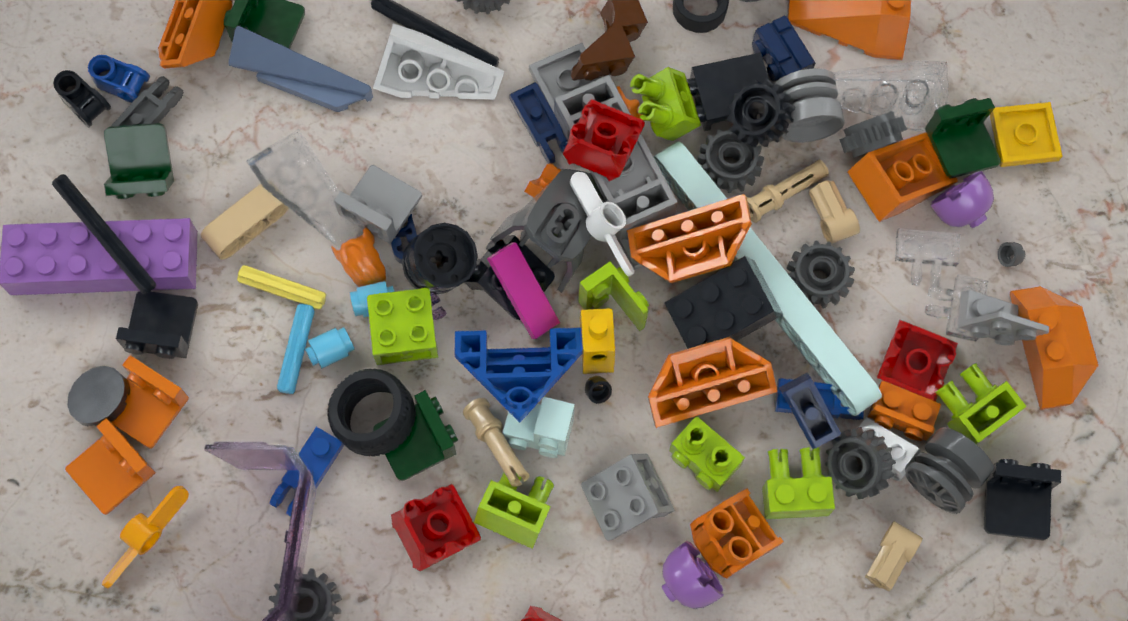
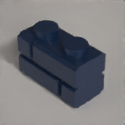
(781, 49)
(810, 410)

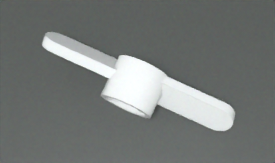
(603, 218)

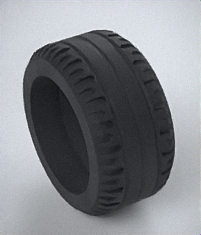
(351, 392)

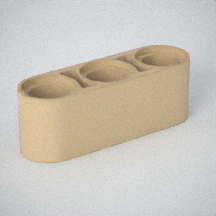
(242, 222)

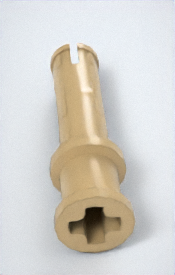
(774, 199)
(490, 431)

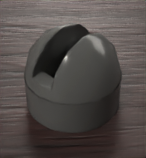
(1008, 249)

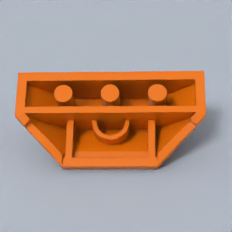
(192, 32)
(692, 240)
(1063, 357)
(708, 380)

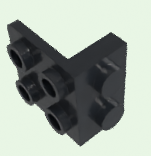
(486, 279)
(159, 325)
(1020, 499)

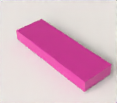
(523, 290)

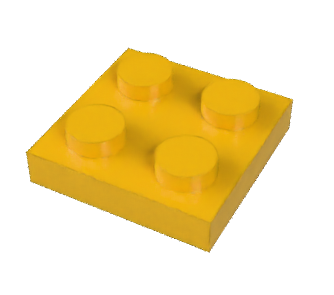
(1025, 134)

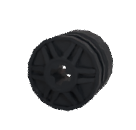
(450, 246)

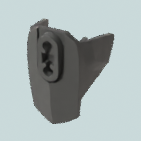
(553, 223)

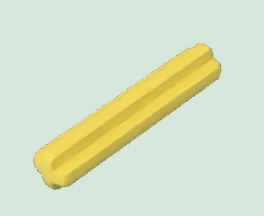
(281, 287)

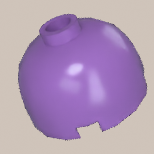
(965, 202)
(690, 578)

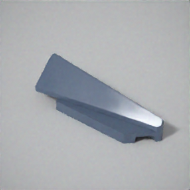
(295, 72)

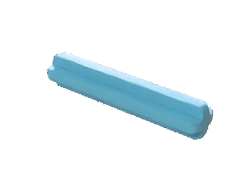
(295, 349)

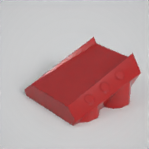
(603, 139)
(917, 360)
(435, 527)

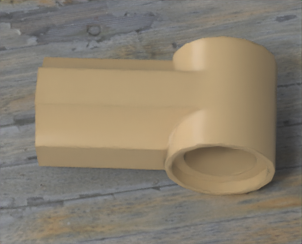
(836, 220)
(896, 549)

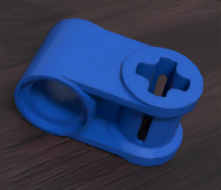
(122, 80)

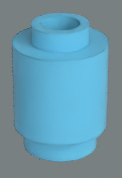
(359, 297)
(329, 347)

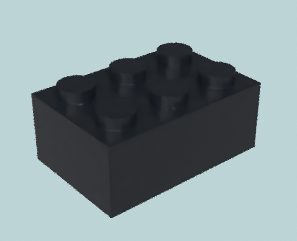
(724, 305)

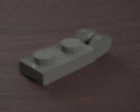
(147, 106)

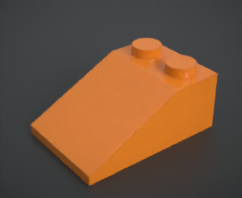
(900, 176)

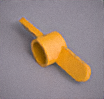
(144, 532)

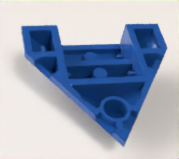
(518, 375)

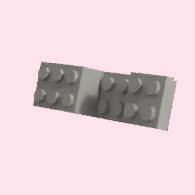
(641, 186)

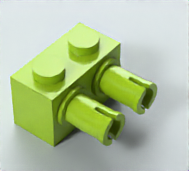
(666, 103)
(990, 411)
(705, 454)
(801, 496)
(514, 513)

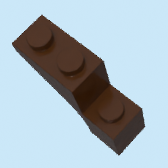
(612, 51)

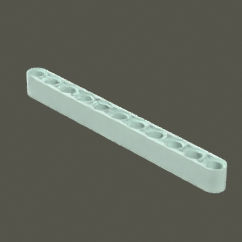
(799, 318)

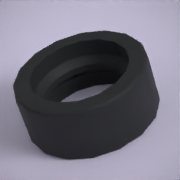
(697, 23)

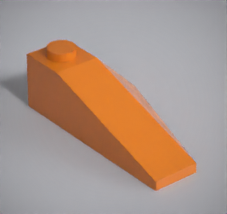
(870, 25)

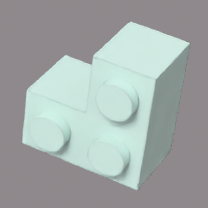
(544, 428)

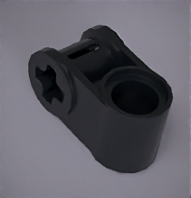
(83, 99)

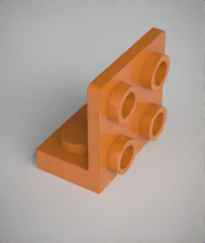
(150, 405)
(109, 469)

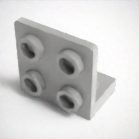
(379, 203)
(995, 319)
(626, 495)

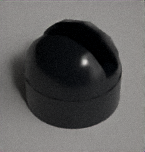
(597, 393)

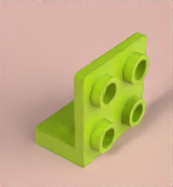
(613, 282)
(402, 326)

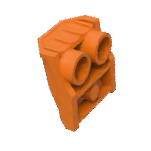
(733, 535)

